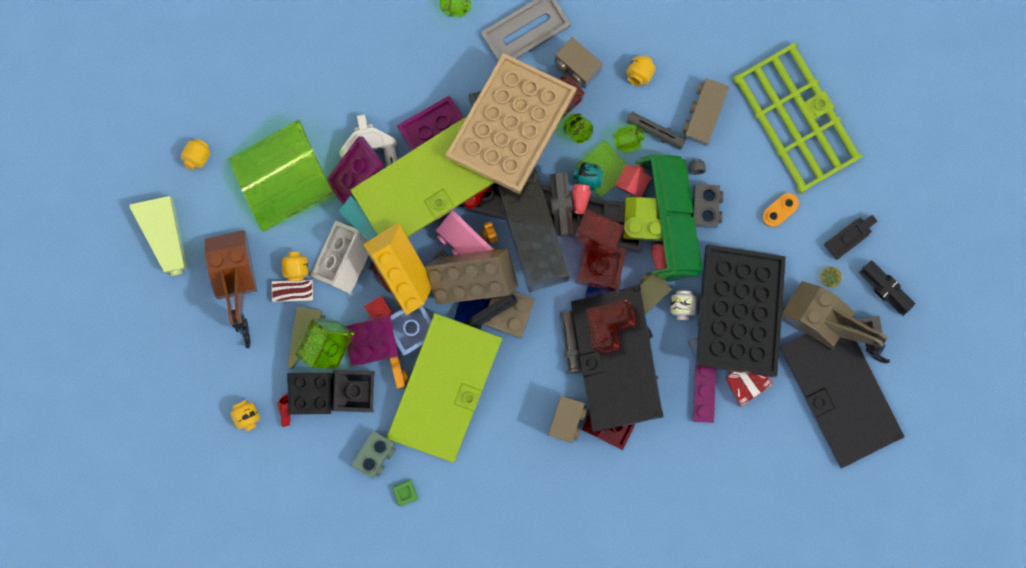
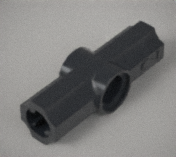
(887, 288)

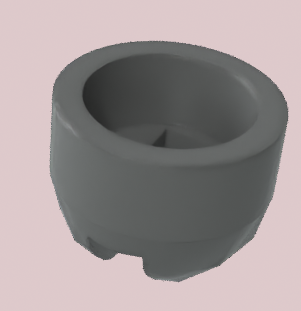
(697, 167)

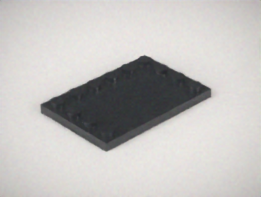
(740, 311)

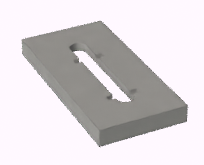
(497, 32)

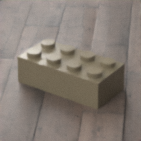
(472, 276)

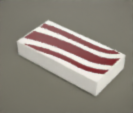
(292, 291)

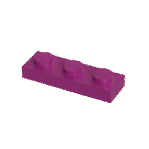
(704, 394)

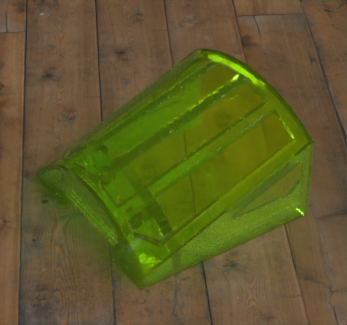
(281, 176)

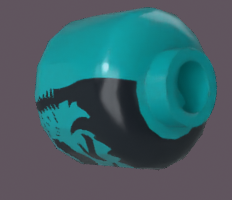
(589, 174)

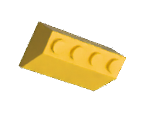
(400, 267)

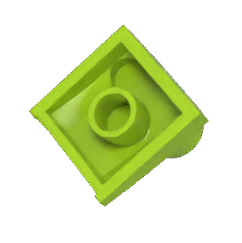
(642, 219)

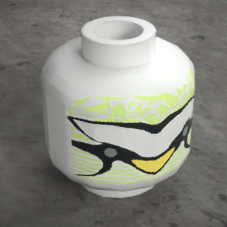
(683, 305)

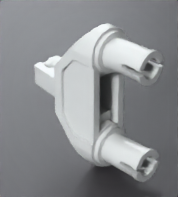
(375, 138)

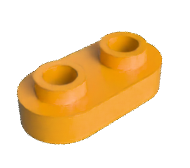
(780, 209)

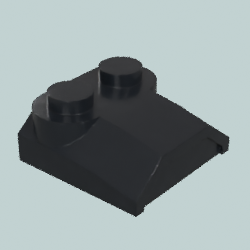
(352, 391)

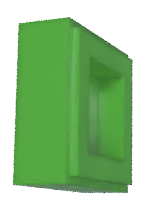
(405, 493)

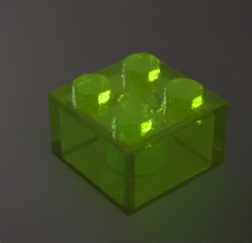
(324, 344)

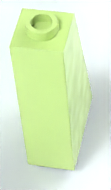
(160, 226)

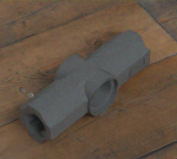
(561, 204)

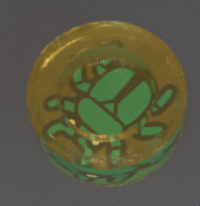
(830, 277)

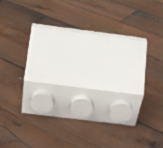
(341, 258)

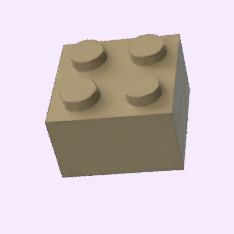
(578, 63)
(514, 318)
(566, 419)

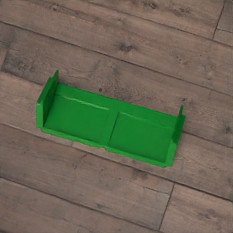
(675, 212)

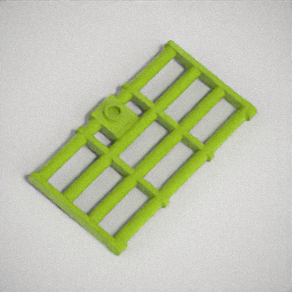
(811, 110)

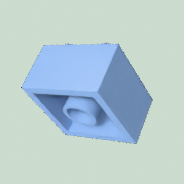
(410, 329)

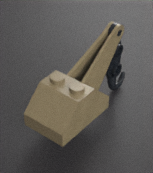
(827, 318)

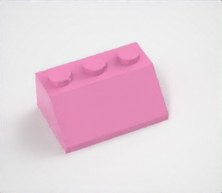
(460, 236)

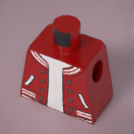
(747, 386)

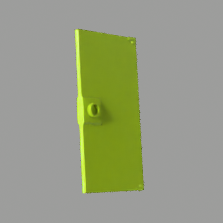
(418, 186)
(444, 387)

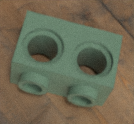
(369, 451)

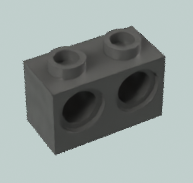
(701, 205)

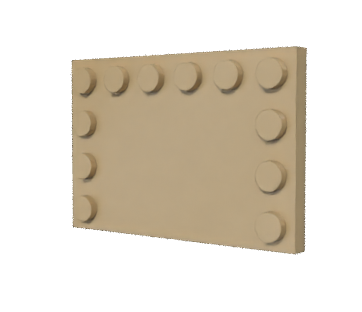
(511, 123)

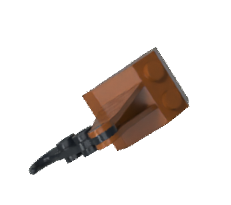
(231, 275)

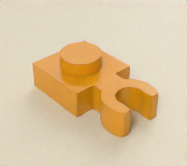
(489, 233)
(399, 375)

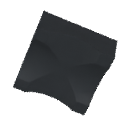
(309, 393)

